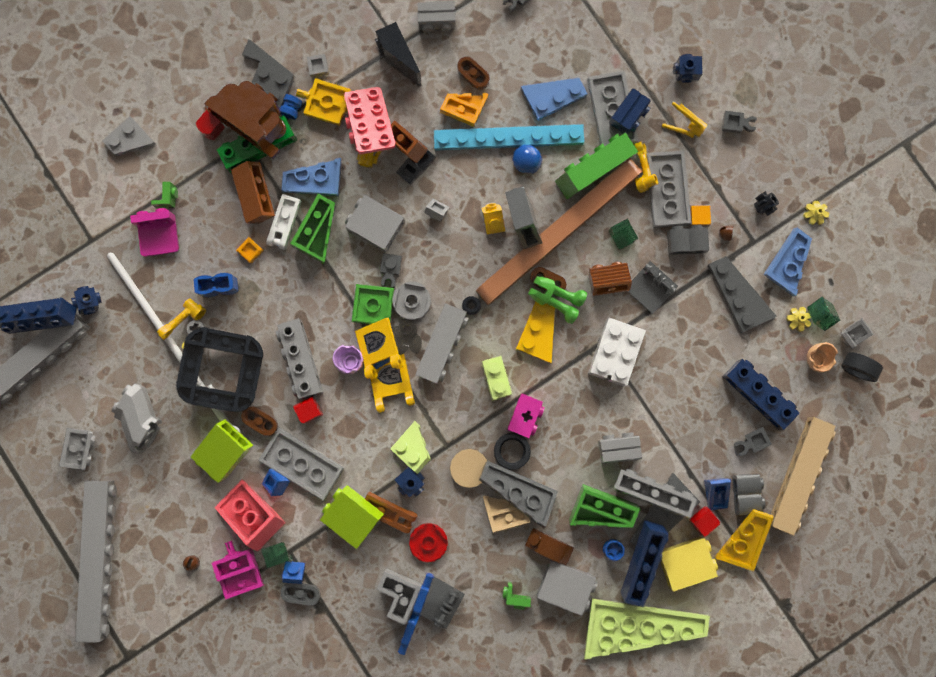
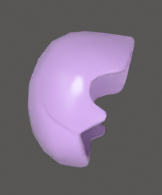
(347, 359)

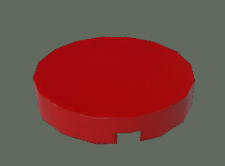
(428, 542)

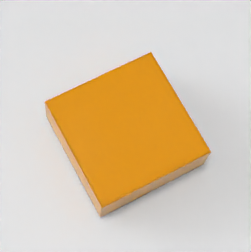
(700, 215)
(249, 250)

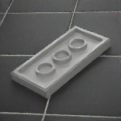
(607, 94)
(670, 197)
(301, 464)

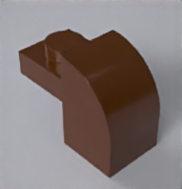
(549, 546)

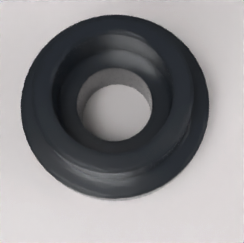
(471, 299)

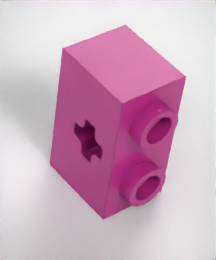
(524, 404)

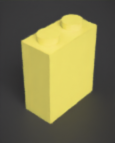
(688, 563)

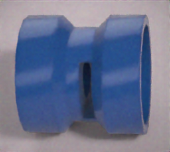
(290, 106)
(616, 551)

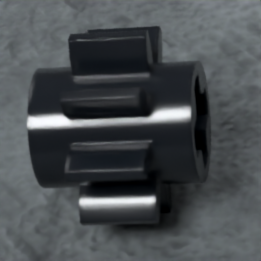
(766, 203)

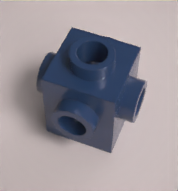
(688, 68)
(86, 307)
(402, 481)

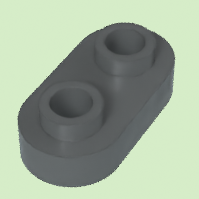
(301, 594)

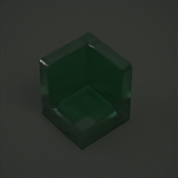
(623, 234)
(823, 313)
(276, 554)

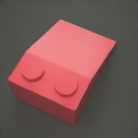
(249, 516)

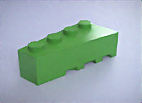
(596, 165)

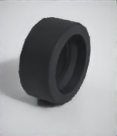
(862, 367)
(526, 448)

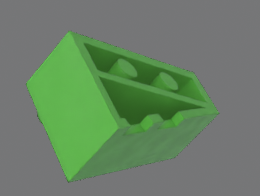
(315, 229)
(601, 508)

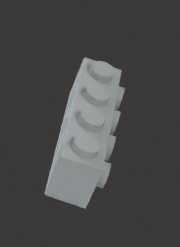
(441, 344)
(299, 358)
(655, 494)

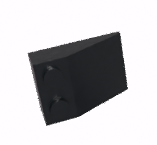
(395, 50)

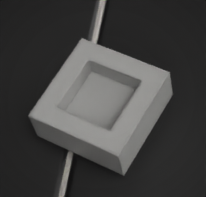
(317, 65)
(436, 210)

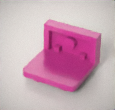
(156, 232)

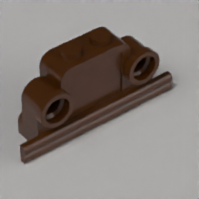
(249, 114)

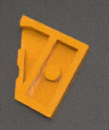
(464, 107)

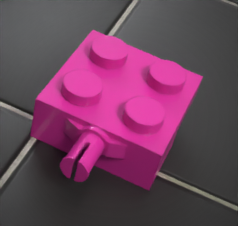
(237, 571)

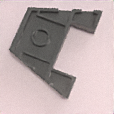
(270, 73)

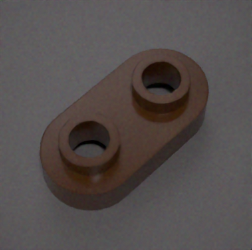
(474, 73)
(547, 274)
(260, 421)

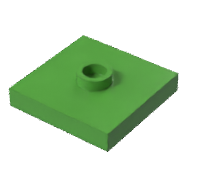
(372, 304)

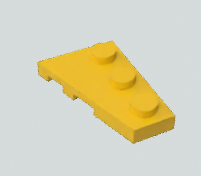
(538, 333)
(747, 541)

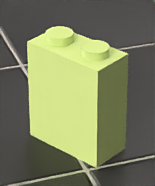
(496, 378)

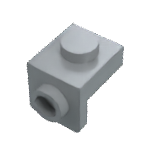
(856, 333)

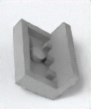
(76, 449)

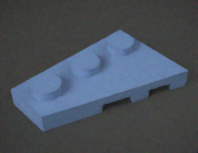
(553, 96)
(315, 179)
(789, 261)

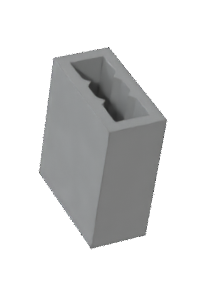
(374, 223)
(566, 587)

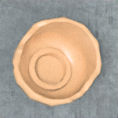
(821, 357)

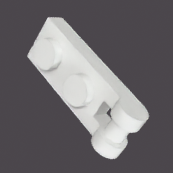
(283, 221)

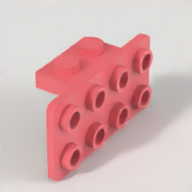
(368, 121)

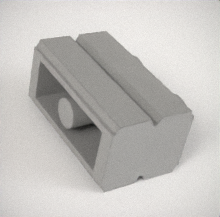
(436, 16)
(620, 449)

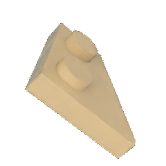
(503, 514)

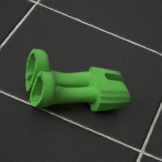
(576, 298)

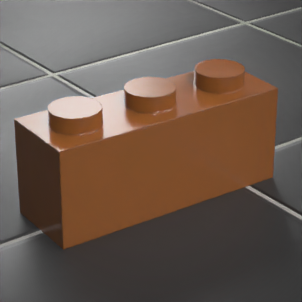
(252, 192)

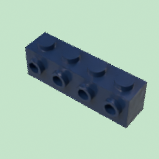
(36, 315)
(761, 394)
(644, 563)

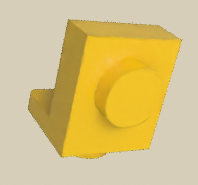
(493, 218)

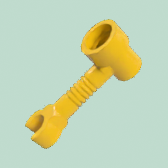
(647, 180)
(191, 309)

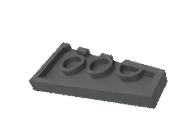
(741, 298)
(521, 492)
(660, 516)

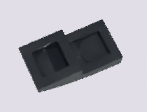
(411, 171)

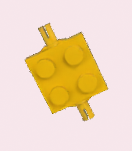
(325, 101)

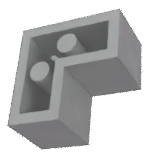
(404, 593)

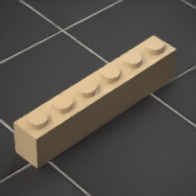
(801, 475)

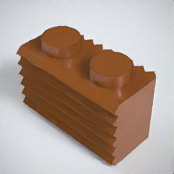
(407, 142)
(610, 278)

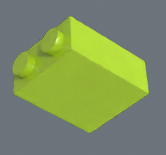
(221, 451)
(350, 516)

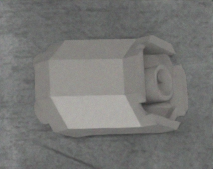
(137, 417)

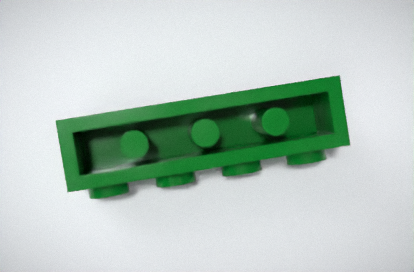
(241, 150)

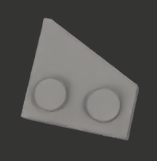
(127, 138)

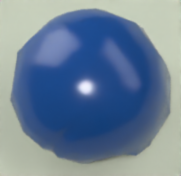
(527, 159)

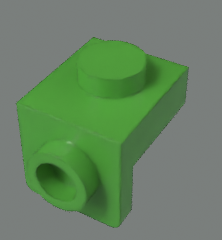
(169, 194)
(518, 601)

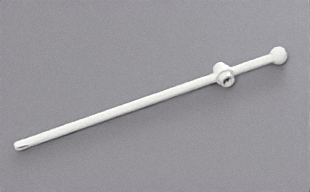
(156, 322)

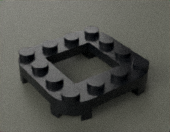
(222, 341)

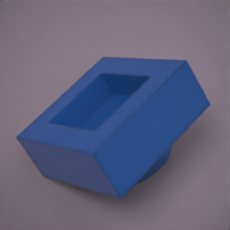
(293, 572)

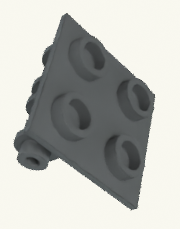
(652, 287)
(441, 603)

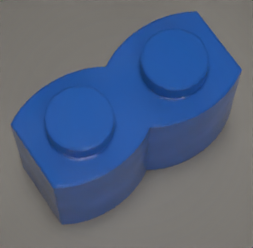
(219, 284)

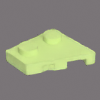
(412, 448)

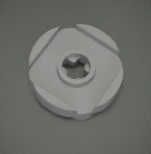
(405, 292)

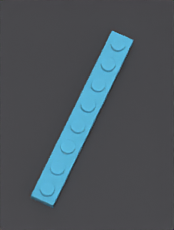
(508, 137)

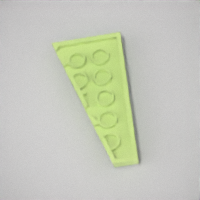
(629, 627)

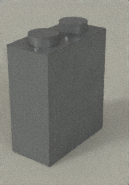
(523, 217)

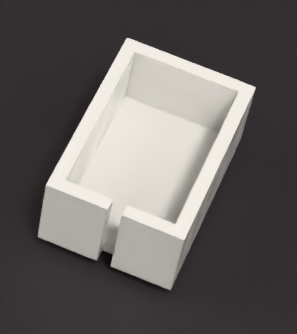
(616, 352)

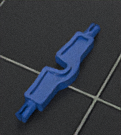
(416, 613)

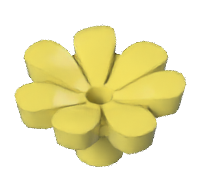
(816, 213)
(796, 319)

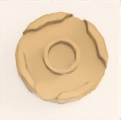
(467, 467)

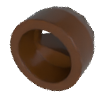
(726, 232)
(194, 565)

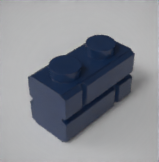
(630, 111)

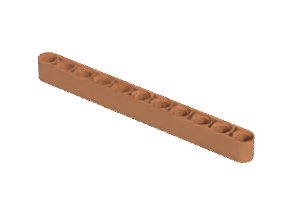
(559, 231)

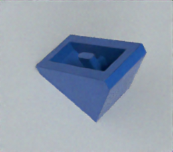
(717, 493)

